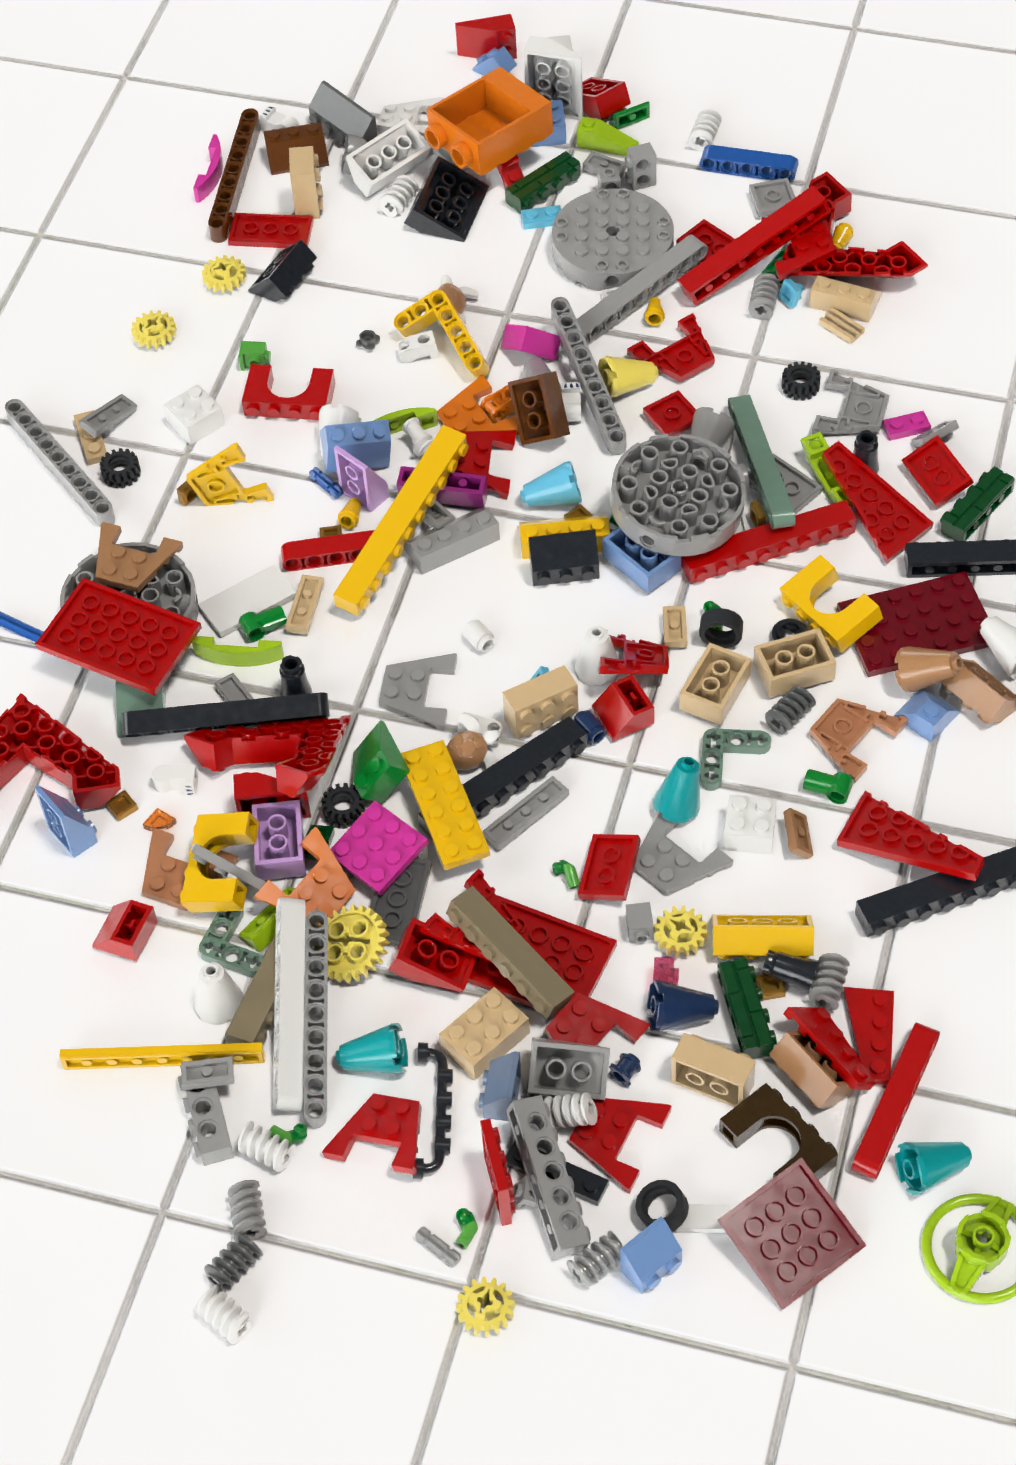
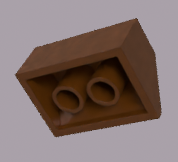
(280, 140)
(538, 408)

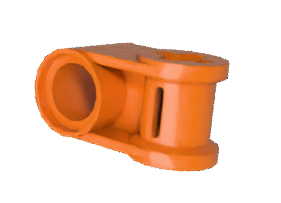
(500, 405)

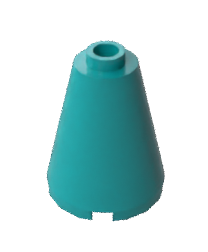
(680, 792)
(375, 1051)
(930, 1163)

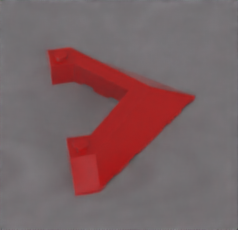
(894, 263)
(37, 739)
(299, 746)

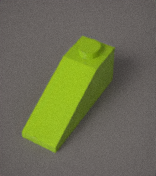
(602, 137)

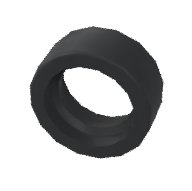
(725, 618)
(656, 1189)

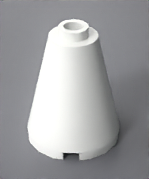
(334, 416)
(1002, 642)
(595, 645)
(216, 994)

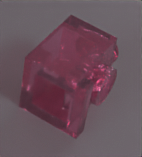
(665, 970)

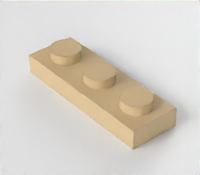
(93, 447)
(304, 604)

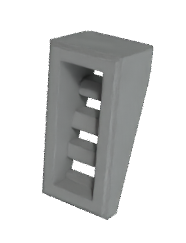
(438, 516)

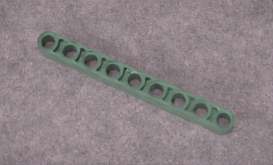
(761, 462)

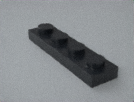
(586, 1184)

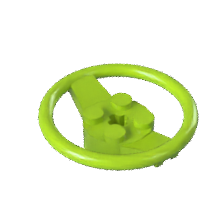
(971, 1254)

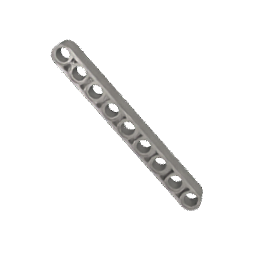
(641, 287)
(588, 376)
(59, 462)
(317, 1028)

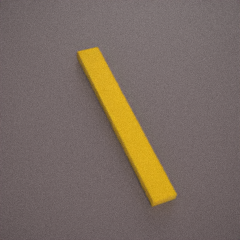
(158, 1055)

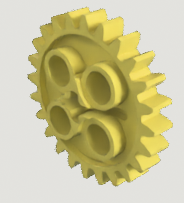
(352, 923)

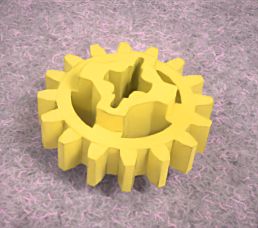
(224, 273)
(153, 329)
(680, 932)
(493, 1314)

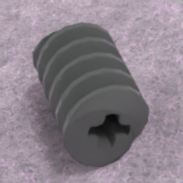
(789, 709)
(231, 1261)

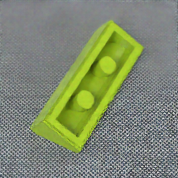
(262, 928)

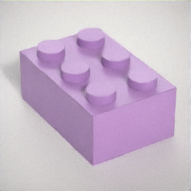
(278, 840)

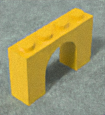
(838, 628)
(215, 834)

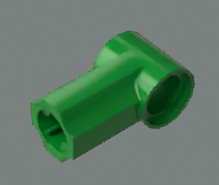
(258, 624)
(835, 787)

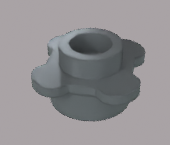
(367, 339)

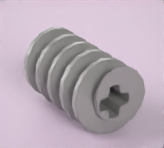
(764, 296)
(829, 981)
(247, 1209)
(595, 1259)

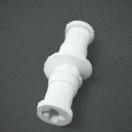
(419, 436)

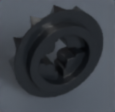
(787, 626)

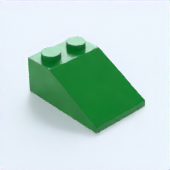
(378, 765)

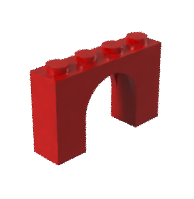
(261, 402)

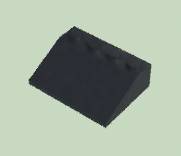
(446, 202)

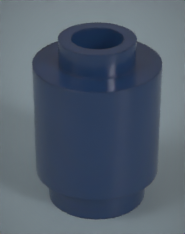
(591, 725)

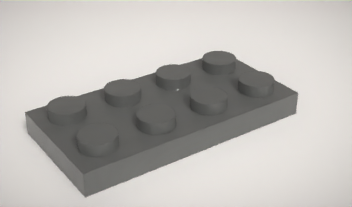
(403, 899)

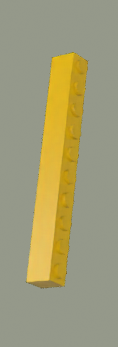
(400, 521)

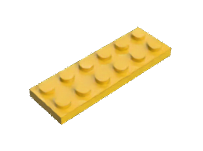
(445, 805)

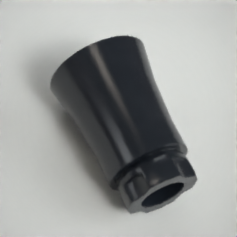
(867, 449)
(293, 677)
(790, 969)

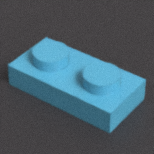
(539, 217)

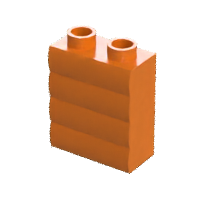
(489, 121)

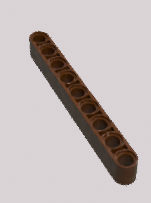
(234, 175)

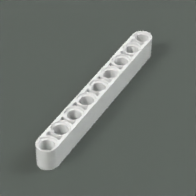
(289, 1005)

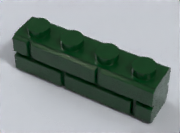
(543, 182)
(977, 504)
(745, 1008)

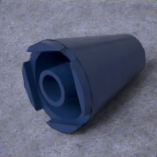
(678, 1006)

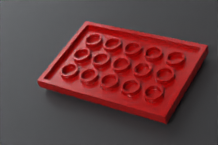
(119, 636)
(569, 949)

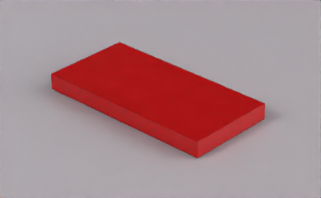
(269, 230)

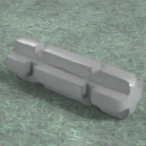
(438, 1246)

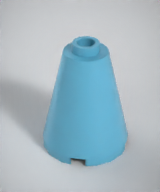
(553, 487)

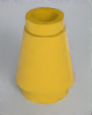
(842, 235)
(654, 313)
(349, 515)

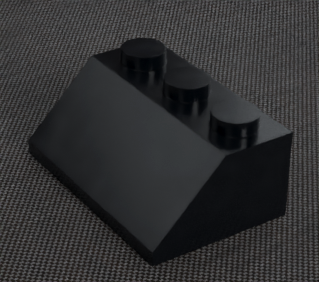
(284, 272)
(564, 557)

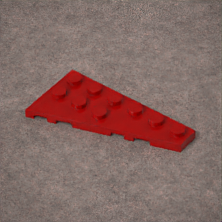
(881, 509)
(900, 837)

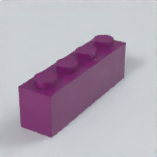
(460, 489)

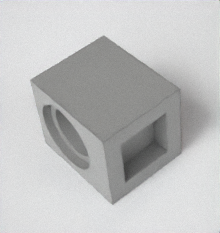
(608, 178)
(639, 922)

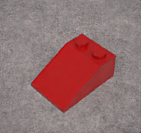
(484, 34)
(604, 97)
(261, 789)
(431, 960)

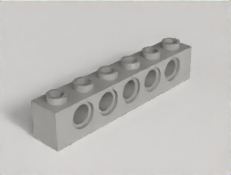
(561, 1240)

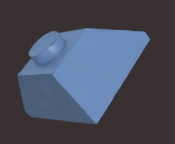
(927, 714)

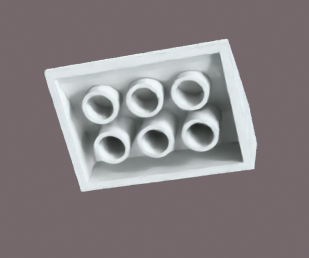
(554, 74)

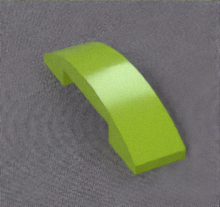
(426, 416)
(813, 447)
(238, 656)

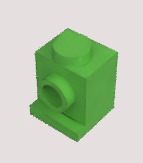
(253, 353)

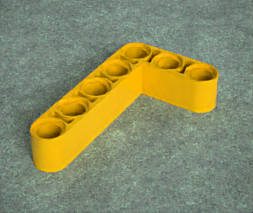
(452, 327)

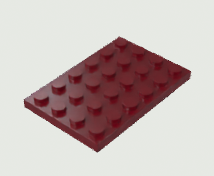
(926, 614)

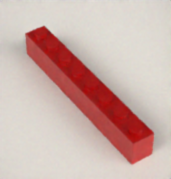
(754, 245)
(767, 543)

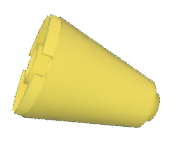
(625, 374)

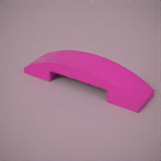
(206, 183)

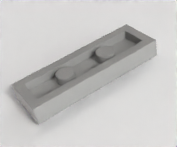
(108, 415)

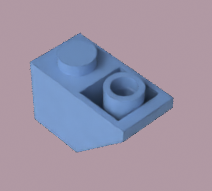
(493, 60)

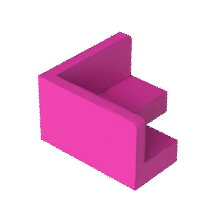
(531, 341)

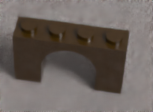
(768, 1109)

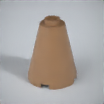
(925, 667)

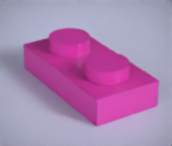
(906, 425)

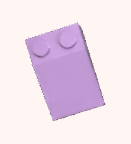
(360, 481)

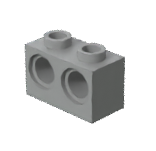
(641, 166)

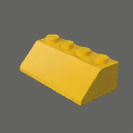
(563, 525)
(757, 934)

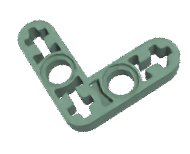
(724, 745)
(222, 945)

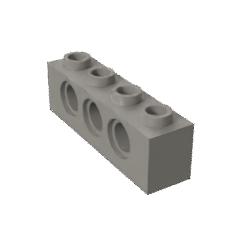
(215, 1147)

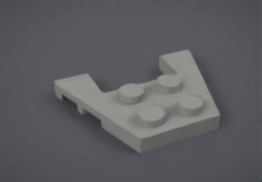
(862, 408)
(407, 685)
(670, 866)

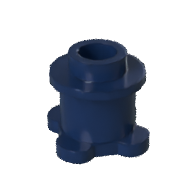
(625, 1068)

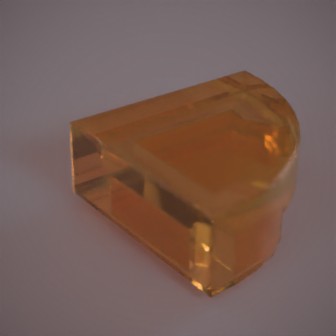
(159, 820)

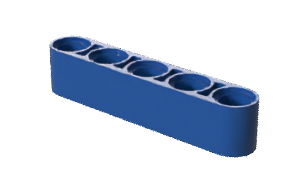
(748, 163)

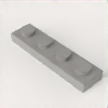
(525, 812)
(225, 867)

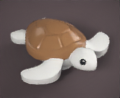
(455, 294)
(470, 748)

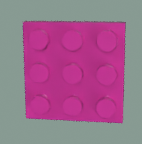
(378, 847)

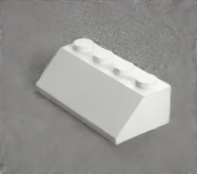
(387, 157)

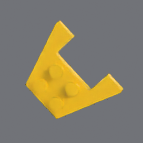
(218, 484)

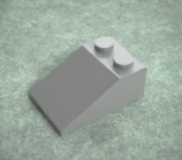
(567, 1068)

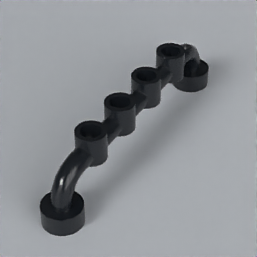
(443, 1100)

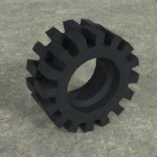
(801, 390)
(117, 459)
(337, 795)

